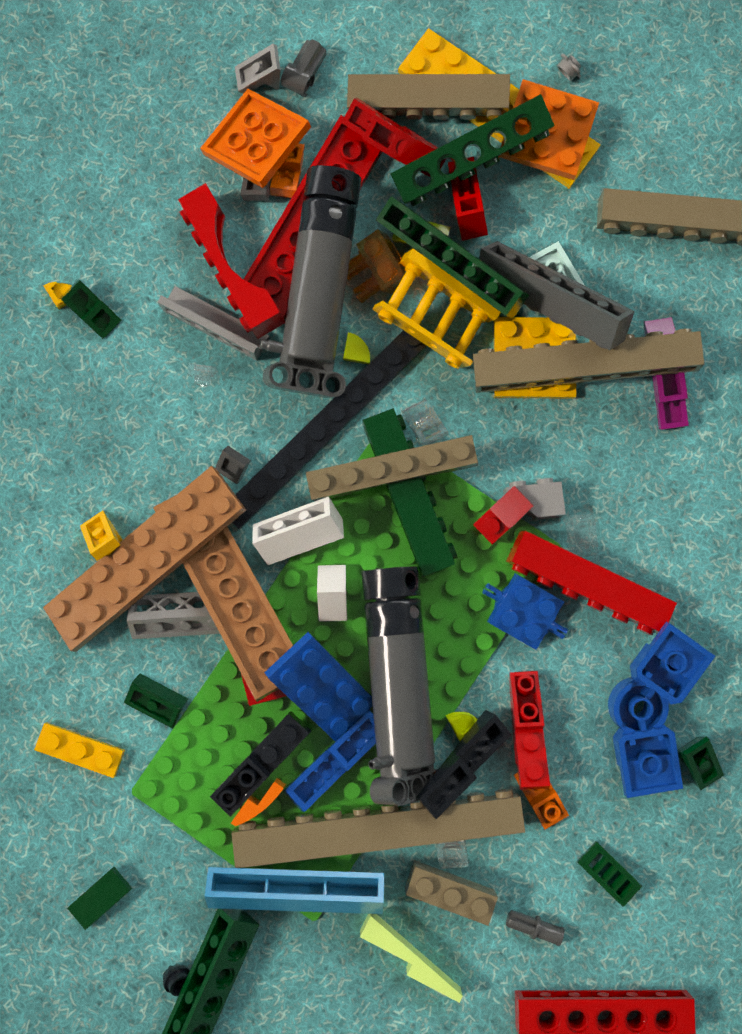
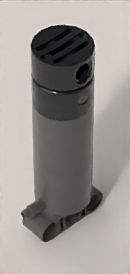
(317, 284)
(398, 685)

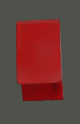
(503, 515)

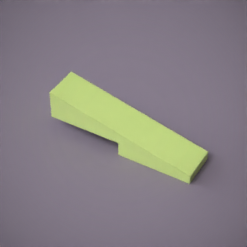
(419, 967)

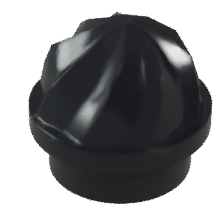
(174, 978)

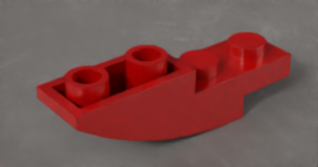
(386, 134)
(528, 730)

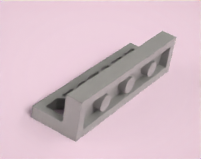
(211, 321)
(159, 622)

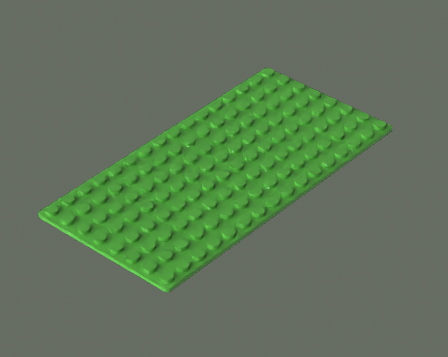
(224, 730)

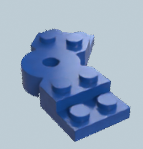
(659, 677)

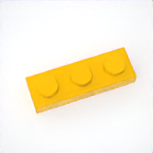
(79, 750)

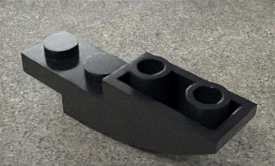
(260, 763)

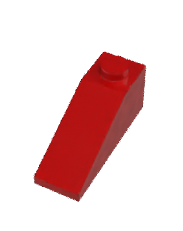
(468, 205)

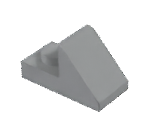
(259, 70)

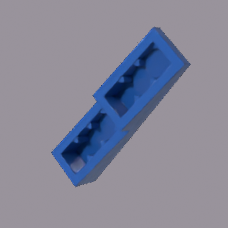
(332, 763)

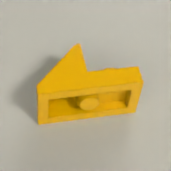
(100, 536)

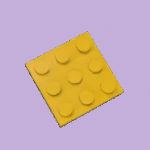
(527, 333)

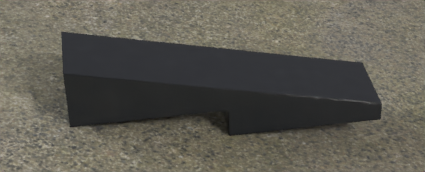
(458, 769)

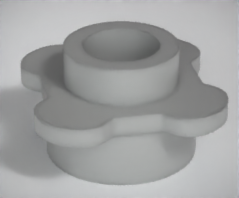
(569, 67)

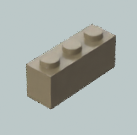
(451, 892)

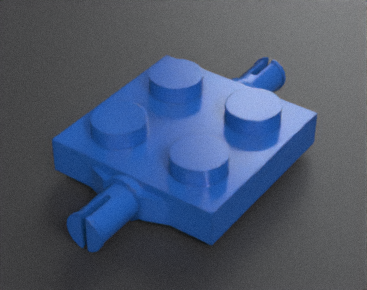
(525, 611)

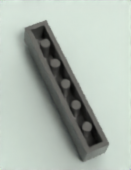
(561, 297)

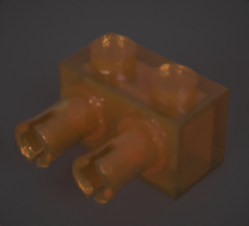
(382, 259)

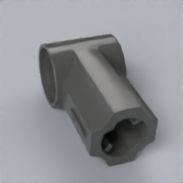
(301, 73)

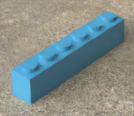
(295, 890)

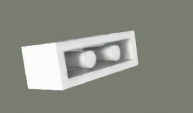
(298, 531)

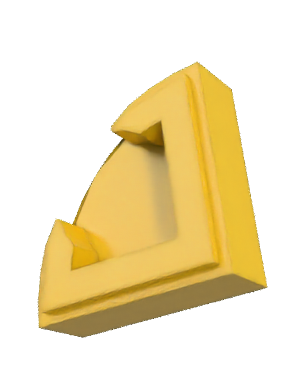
(55, 291)

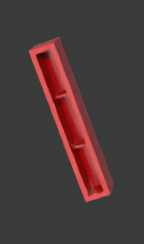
(591, 582)

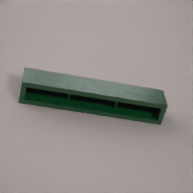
(411, 499)

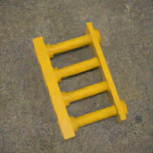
(460, 296)

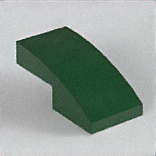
(90, 309)
(99, 898)

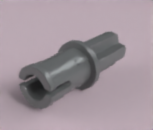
(535, 927)

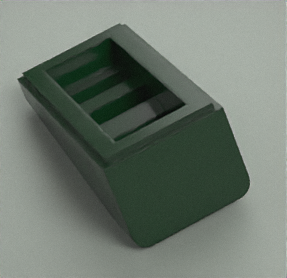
(627, 892)

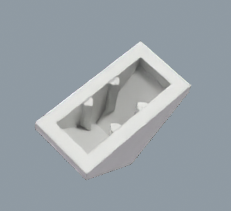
(332, 593)

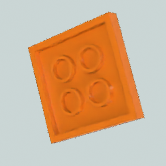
(255, 138)
(568, 138)

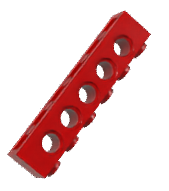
(648, 1003)

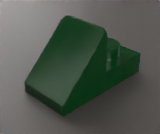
(701, 761)

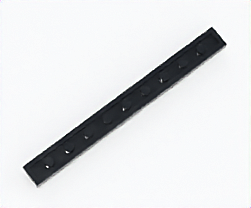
(326, 425)

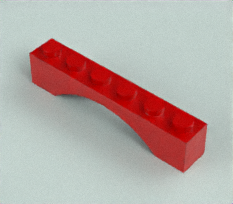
(255, 303)

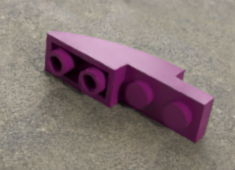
(669, 389)

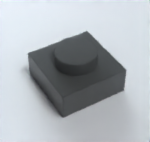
(253, 192)
(232, 464)

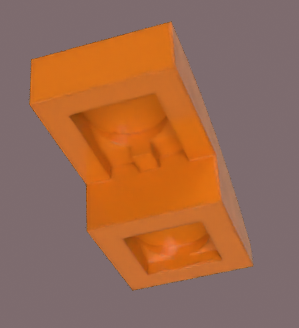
(287, 177)
(254, 806)

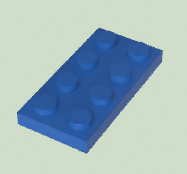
(320, 686)

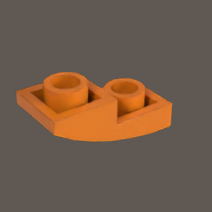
(545, 805)

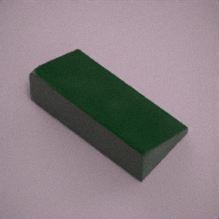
(155, 700)

